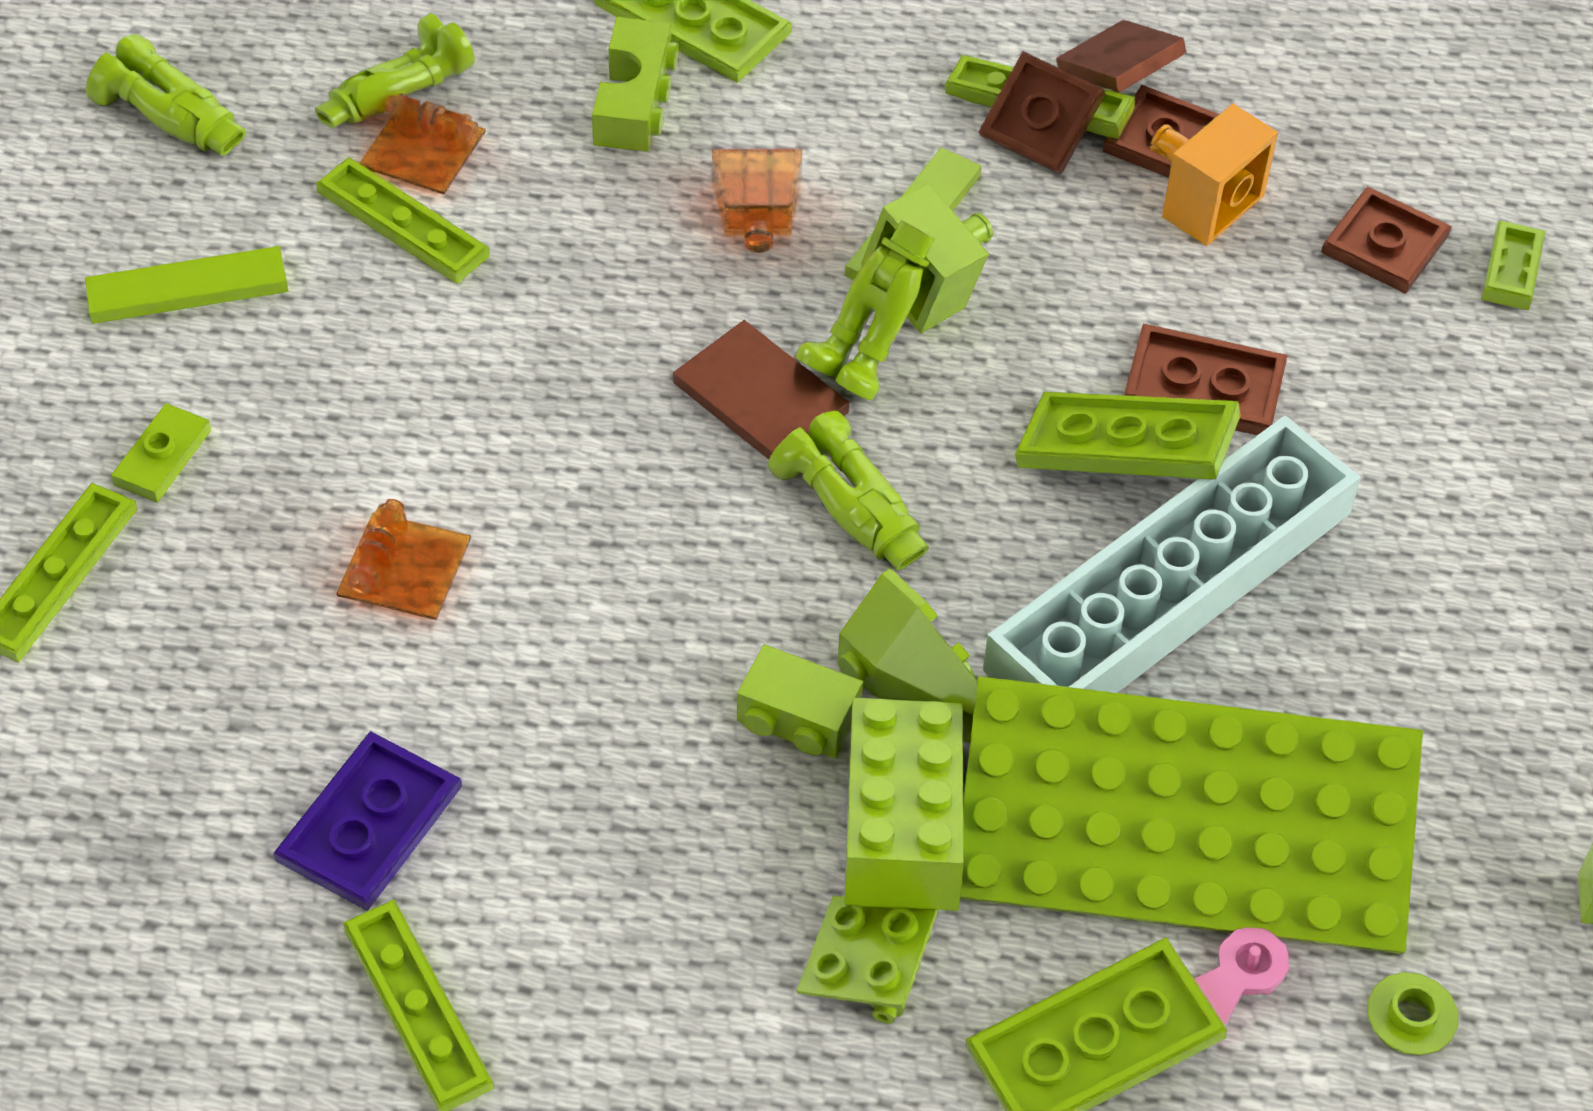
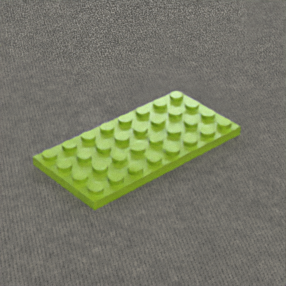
(1190, 814)

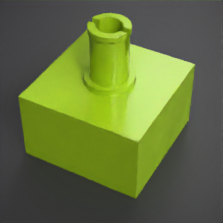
(954, 256)

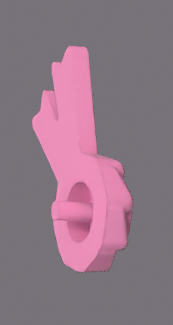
(1249, 964)

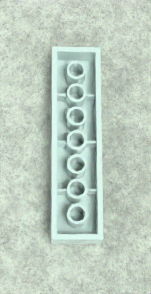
(1178, 566)

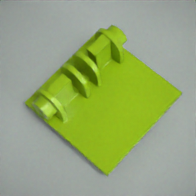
(868, 956)

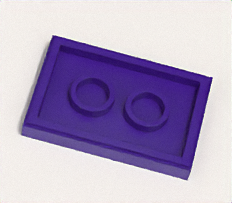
(368, 820)

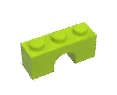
(629, 111)

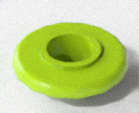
(1408, 1035)

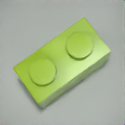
(797, 701)

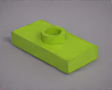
(1513, 265)
(161, 452)

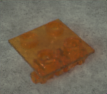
(423, 143)
(403, 563)

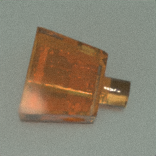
(757, 193)

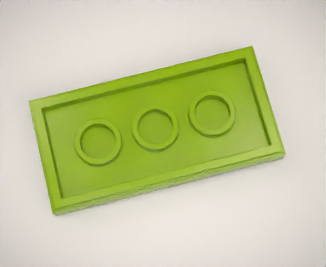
(717, 33)
(1129, 435)
(1098, 1035)

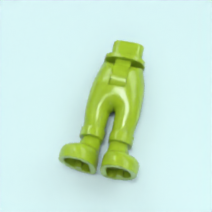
(441, 54)
(184, 108)
(883, 285)
(871, 510)

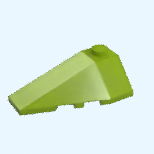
(902, 653)

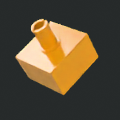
(1215, 172)

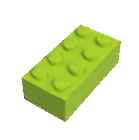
(905, 805)

